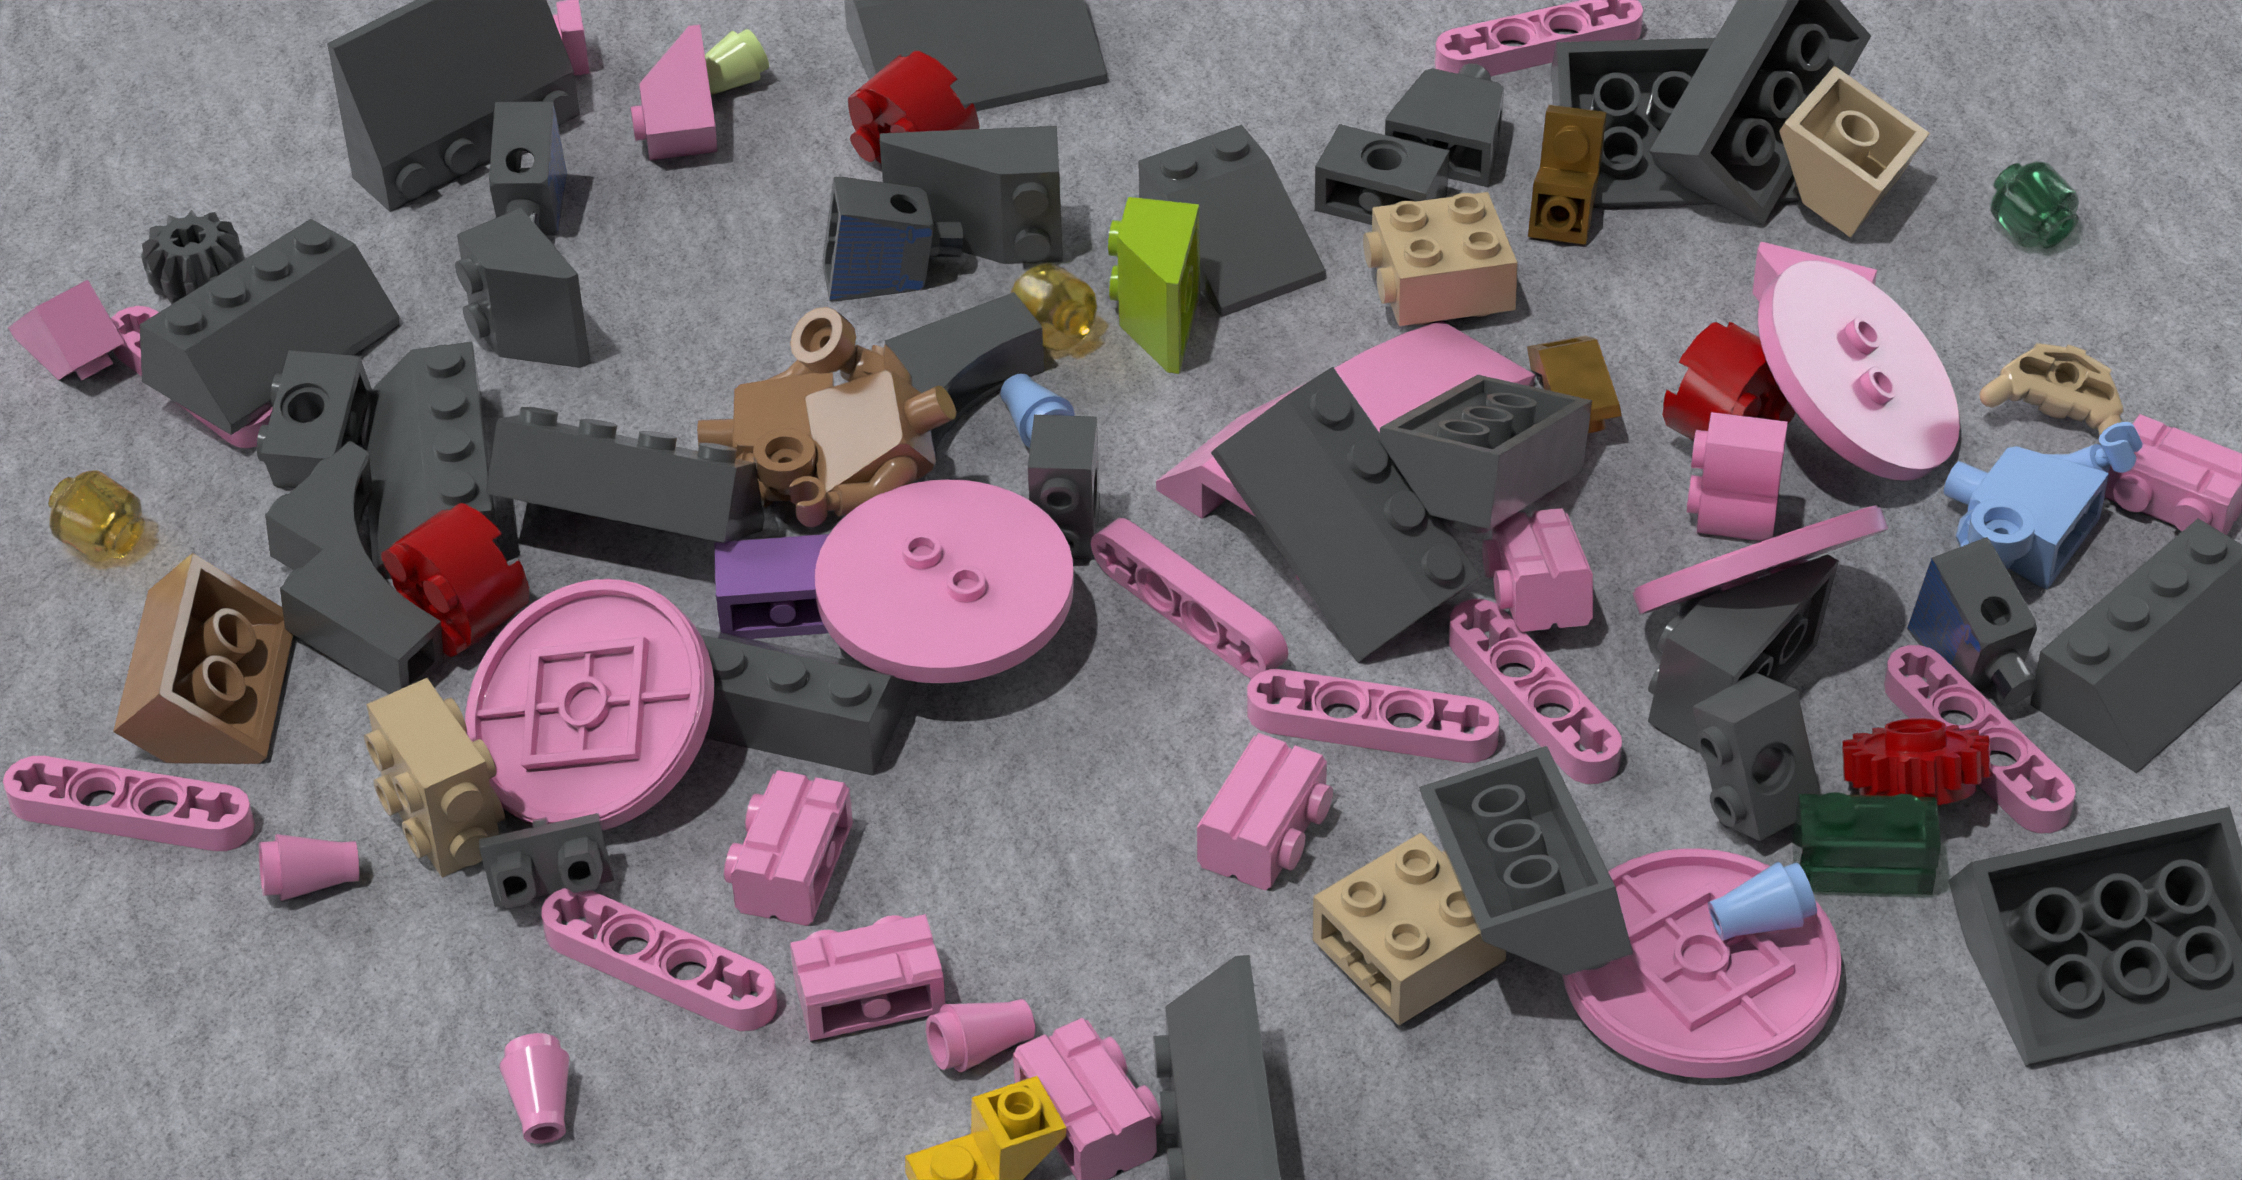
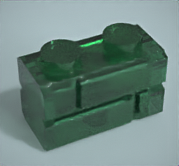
(1867, 843)

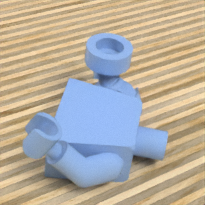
(2039, 503)

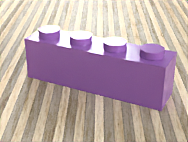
(768, 586)

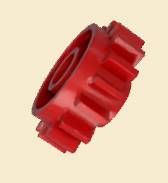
(1918, 760)

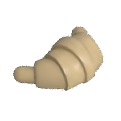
(2060, 383)

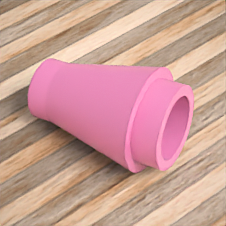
(304, 865)
(977, 1031)
(537, 1080)

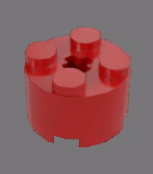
(906, 97)
(1724, 377)
(458, 575)

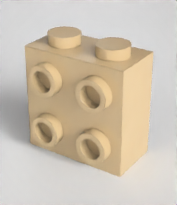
(1441, 259)
(433, 775)
(1403, 929)

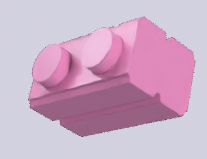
(2180, 478)
(1539, 571)
(1263, 812)
(789, 847)
(867, 976)
(1103, 1113)

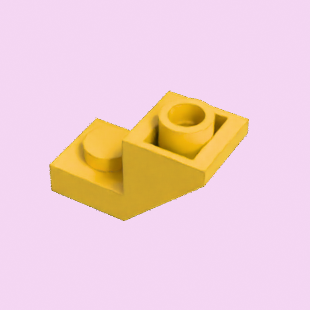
(1008, 1138)

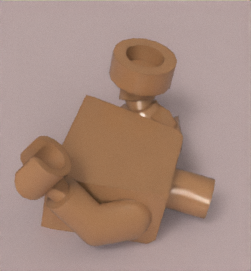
(772, 429)
(864, 431)

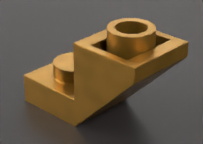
(1567, 174)
(1578, 370)

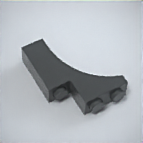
(972, 353)
(335, 591)

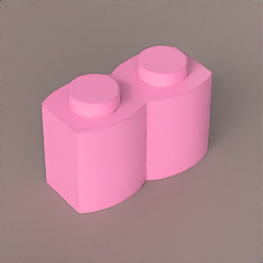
(1739, 476)

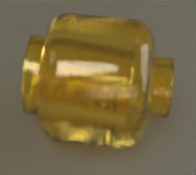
(1059, 303)
(95, 516)

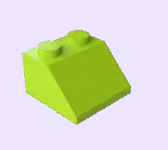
(1157, 275)

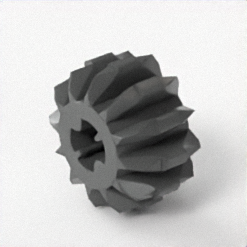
(189, 253)

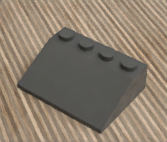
(993, 47)
(426, 84)
(1638, 90)
(2109, 934)

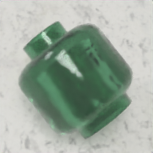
(2034, 204)

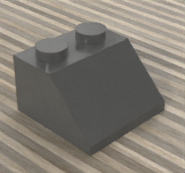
(521, 293)

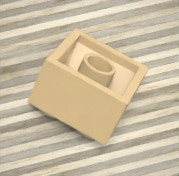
(1847, 149)

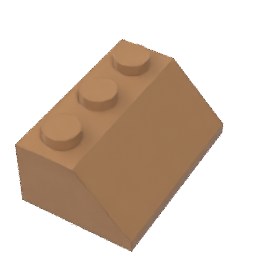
(204, 669)

